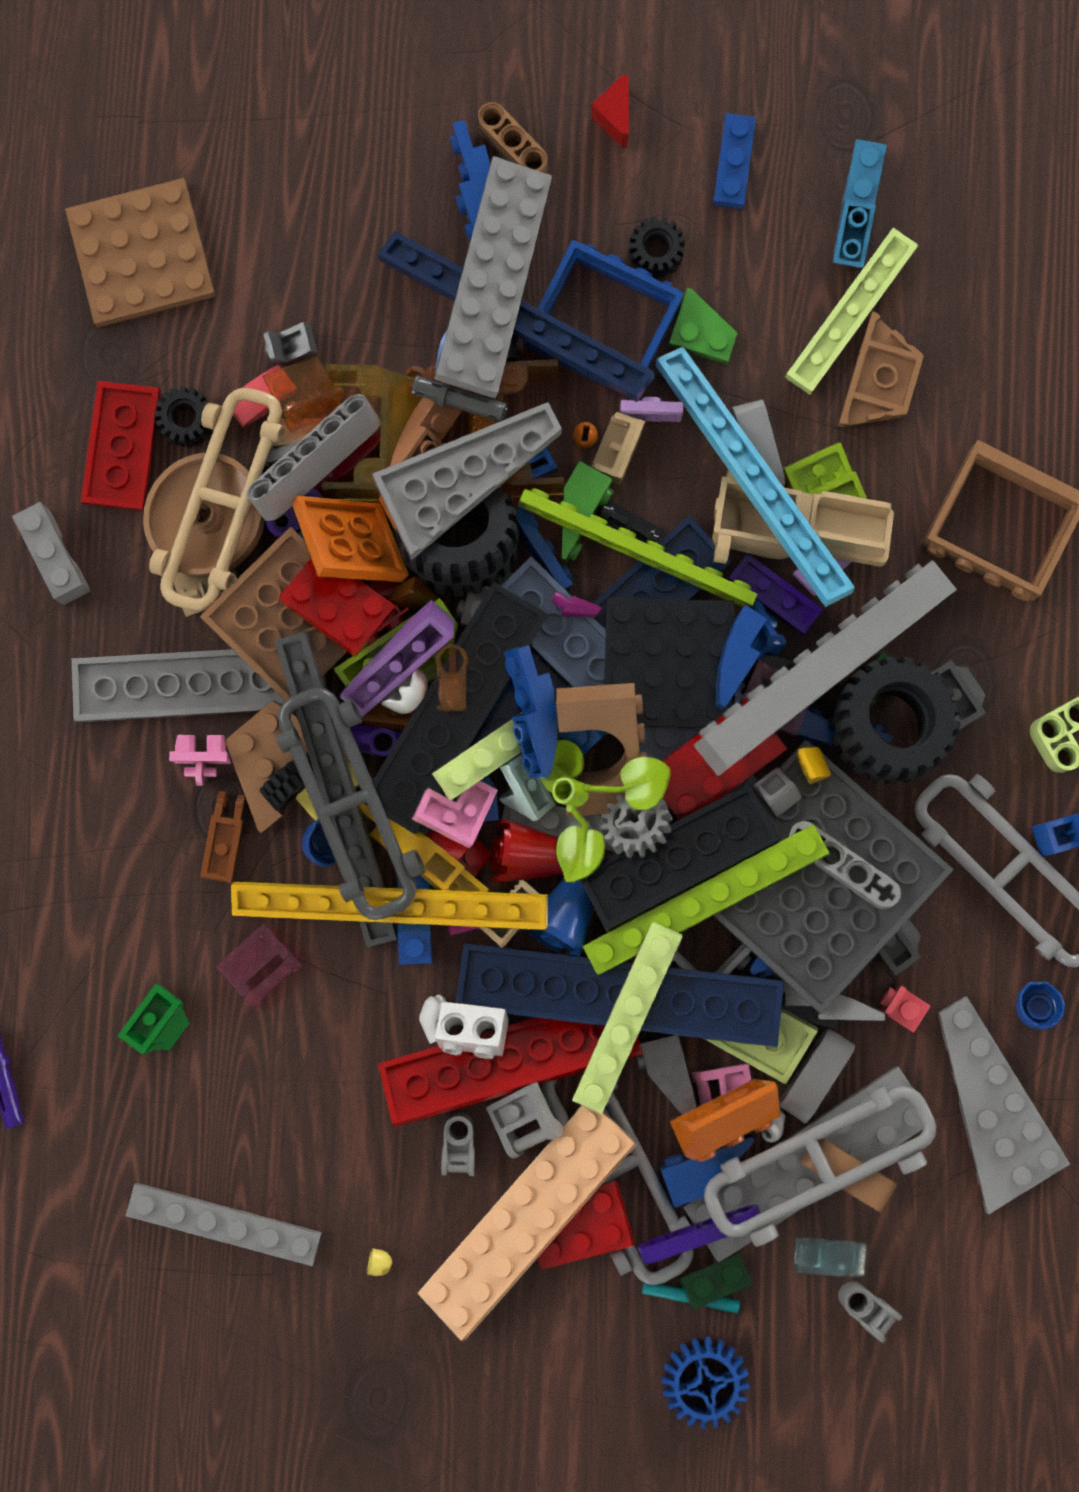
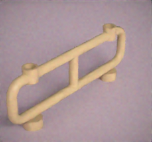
(218, 418)

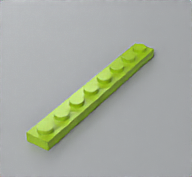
(625, 542)
(709, 897)

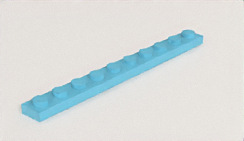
(755, 477)

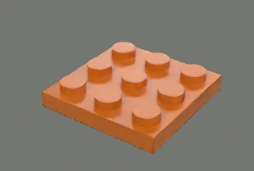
(349, 539)

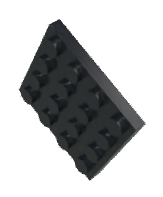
(669, 655)

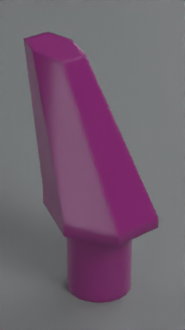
(575, 606)

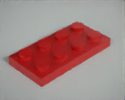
(120, 446)
(696, 784)

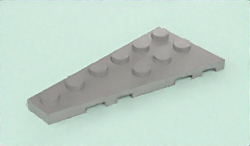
(447, 482)
(1001, 1123)

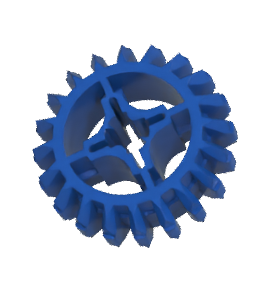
(712, 1410)

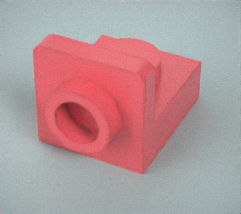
(903, 1007)

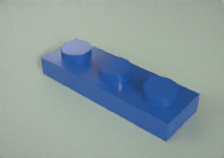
(734, 161)
(541, 549)

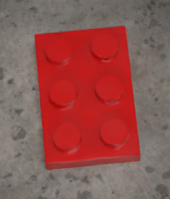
(337, 607)
(593, 1231)

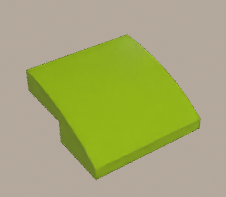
(824, 471)

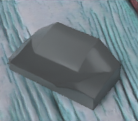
(966, 690)
(901, 949)

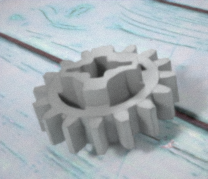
(635, 829)

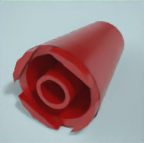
(523, 853)

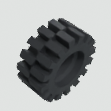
(661, 229)
(166, 412)
(283, 786)

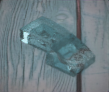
(829, 1257)

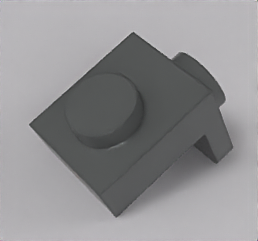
(290, 345)

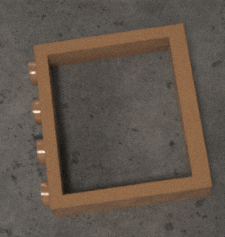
(1028, 478)

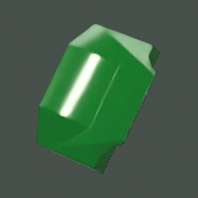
(155, 1022)

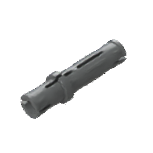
(466, 401)

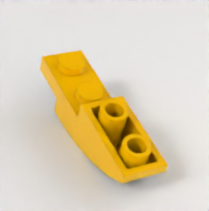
(440, 867)

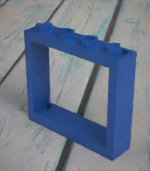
(616, 270)

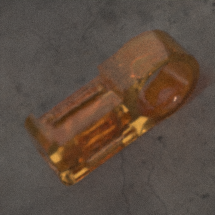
(453, 684)

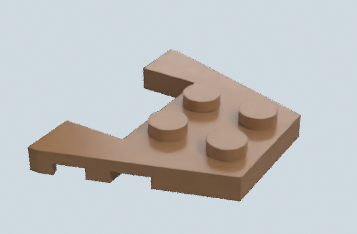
(259, 757)

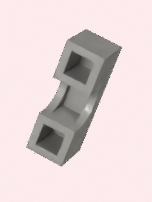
(49, 553)

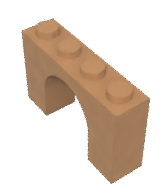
(605, 709)

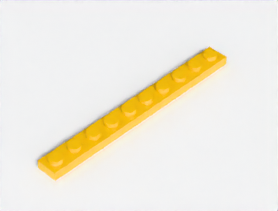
(428, 906)

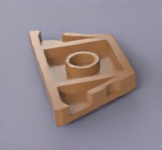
(882, 376)

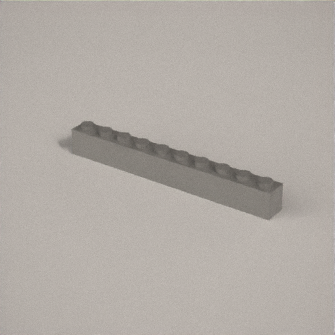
(825, 667)

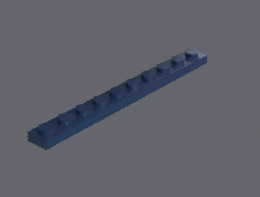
(531, 323)

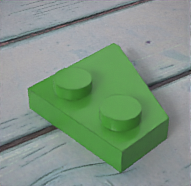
(702, 330)

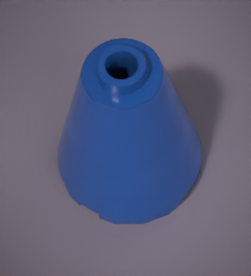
(568, 919)

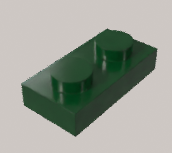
(715, 1281)

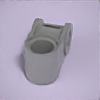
(458, 1151)
(872, 1312)

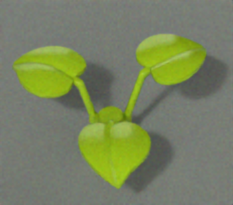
(583, 849)

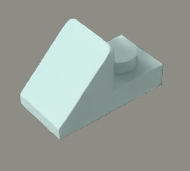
(525, 793)

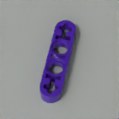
(691, 1236)

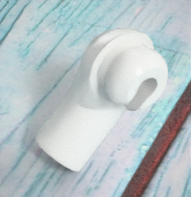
(430, 1015)

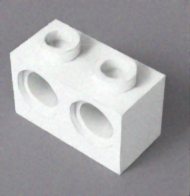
(475, 1021)

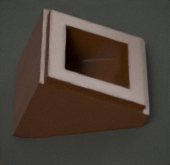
(412, 594)

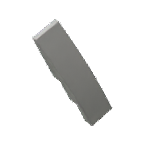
(840, 1009)

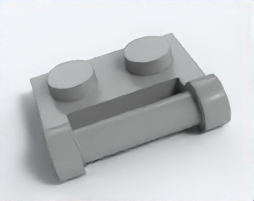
(519, 1110)

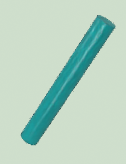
(678, 1294)

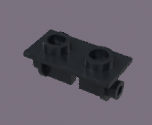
(620, 517)

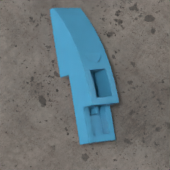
(859, 204)

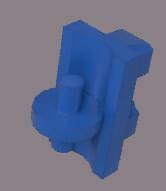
(767, 639)

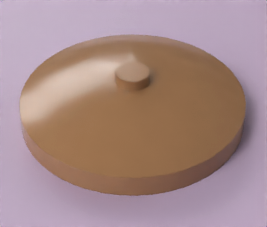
(168, 503)

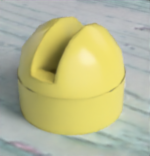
(378, 1263)

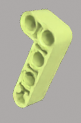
(1061, 739)

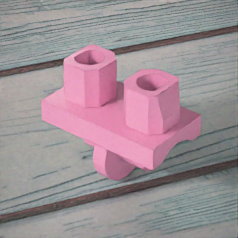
(186, 753)

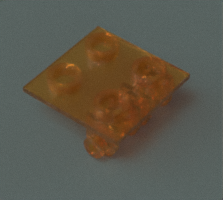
(304, 393)

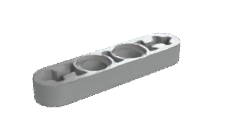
(849, 859)

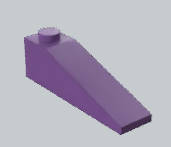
(400, 657)

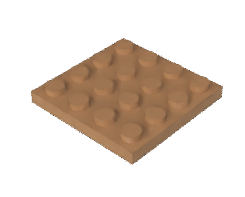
(140, 252)
(253, 617)

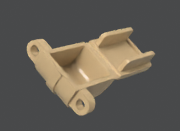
(847, 525)

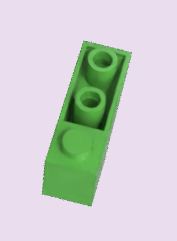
(586, 491)

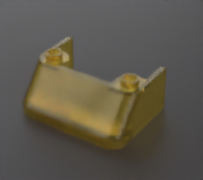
(396, 409)

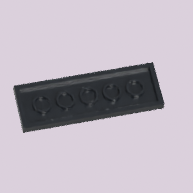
(693, 853)

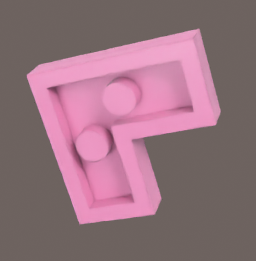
(457, 819)

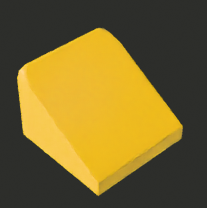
(813, 764)

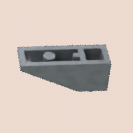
(668, 1070)

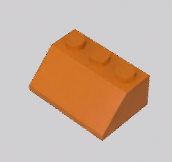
(727, 1119)

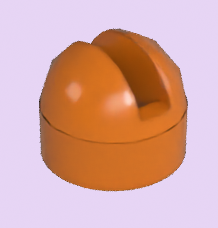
(592, 436)

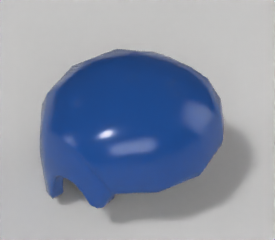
(316, 846)
(1039, 1005)

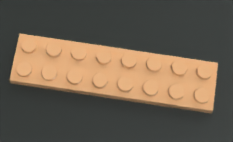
(526, 1220)

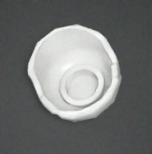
(407, 694)

